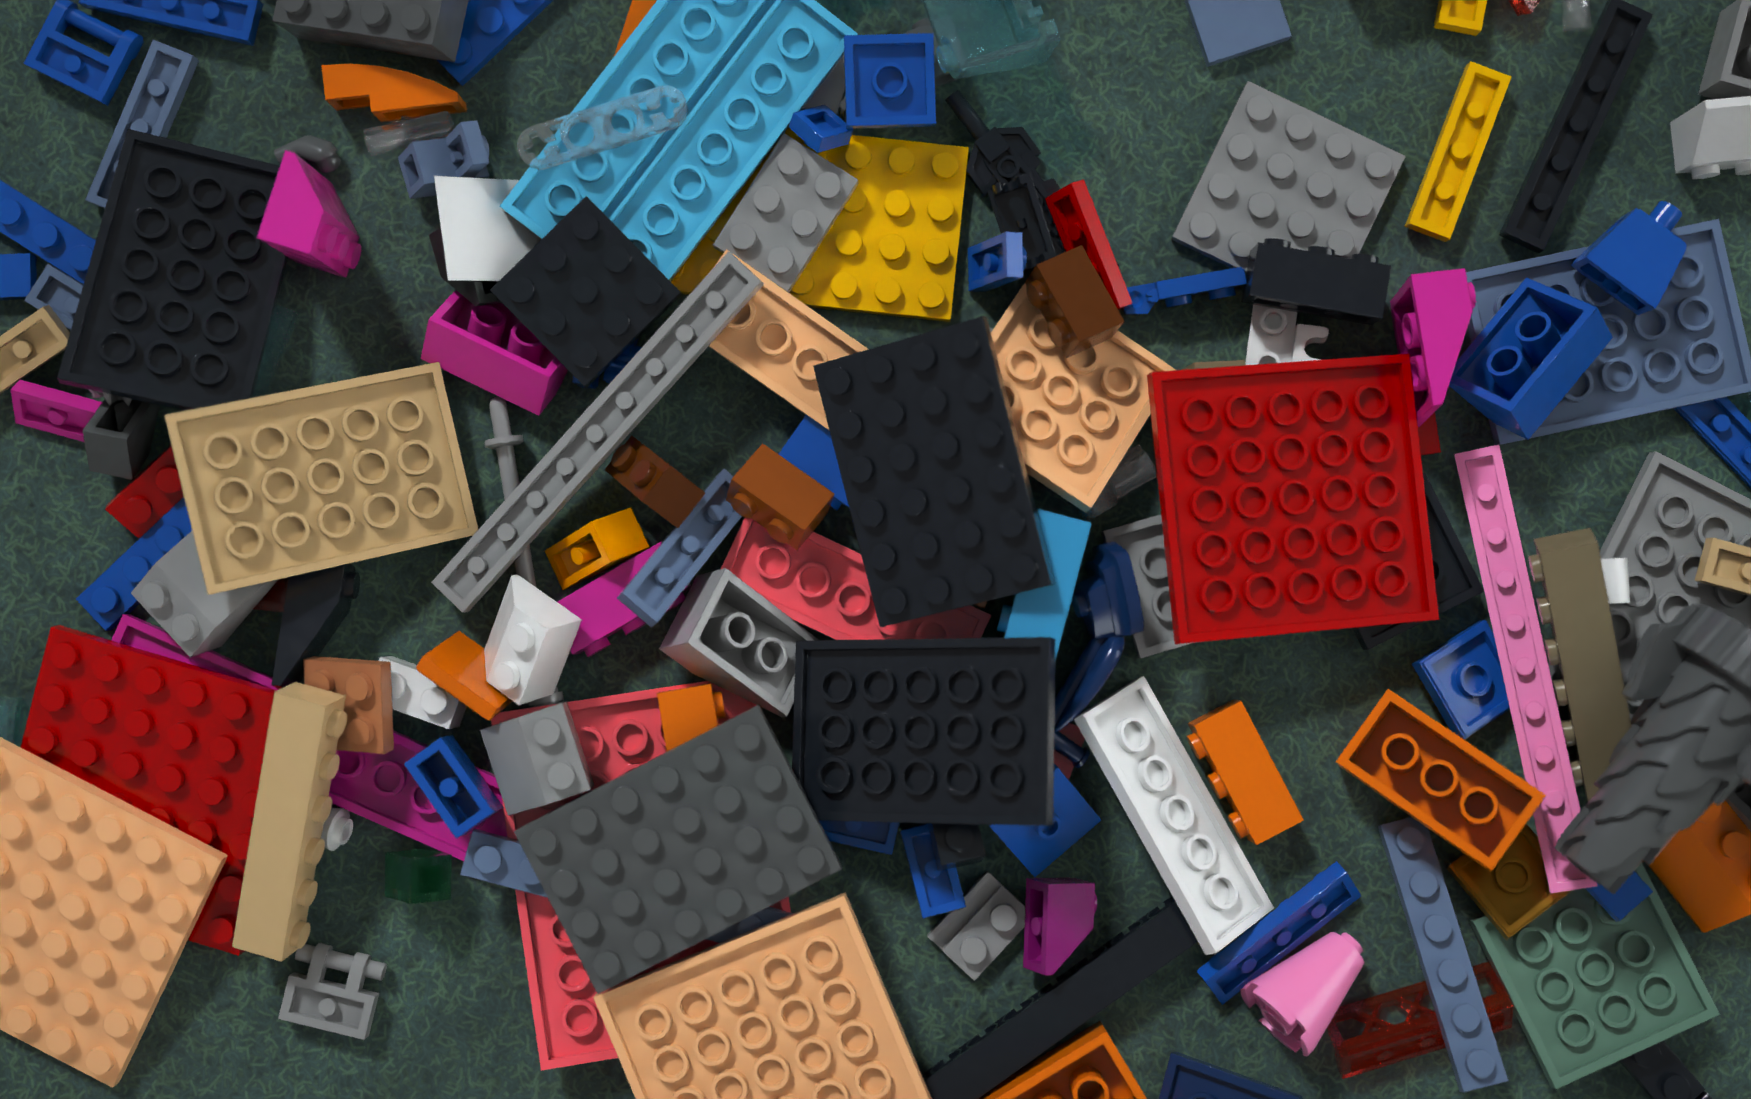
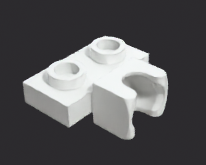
(1278, 339)

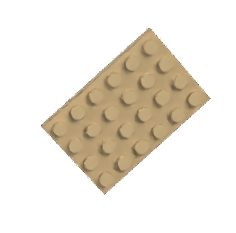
(321, 476)

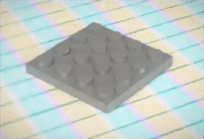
(1285, 179)

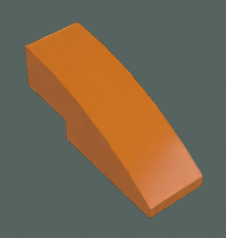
(387, 92)

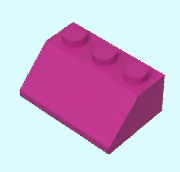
(309, 220)
(492, 352)

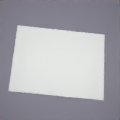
(477, 234)

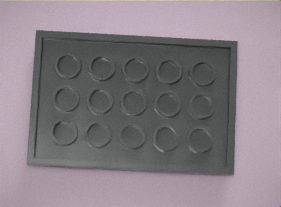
(678, 849)

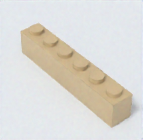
(289, 820)

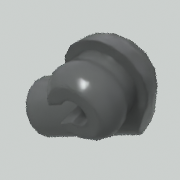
(314, 150)

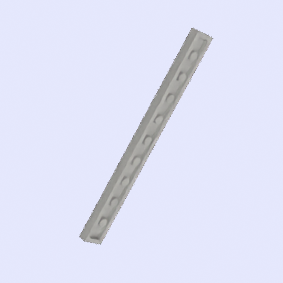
(598, 432)

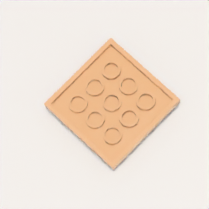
(1074, 411)

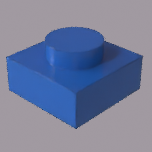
(820, 128)

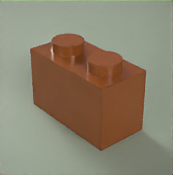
(779, 497)

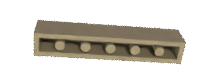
(1583, 650)

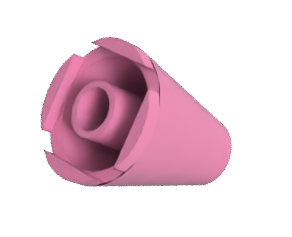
(1306, 990)

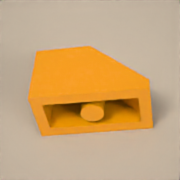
(596, 547)

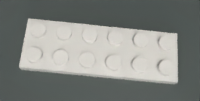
(1174, 815)

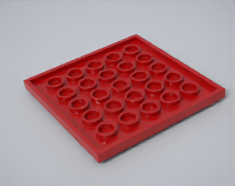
(1292, 497)
(161, 740)

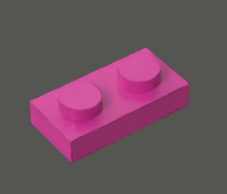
(52, 409)

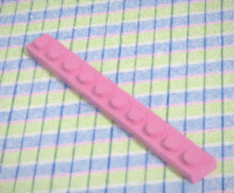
(1521, 656)

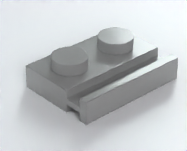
(983, 928)

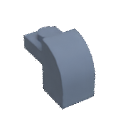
(458, 155)

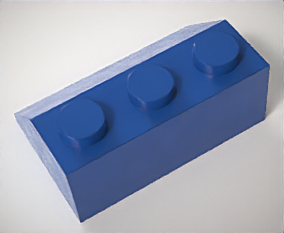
(1529, 356)

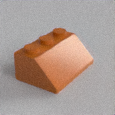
(1709, 868)

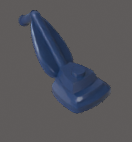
(1111, 610)

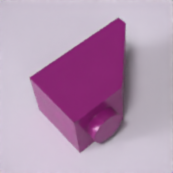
(1056, 920)

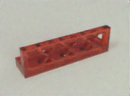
(1408, 1038)

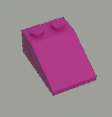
(1430, 325)

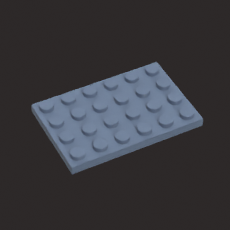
(1656, 361)

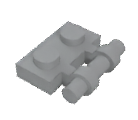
(329, 1004)

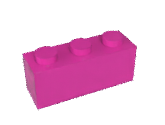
(602, 611)

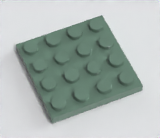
(1595, 984)

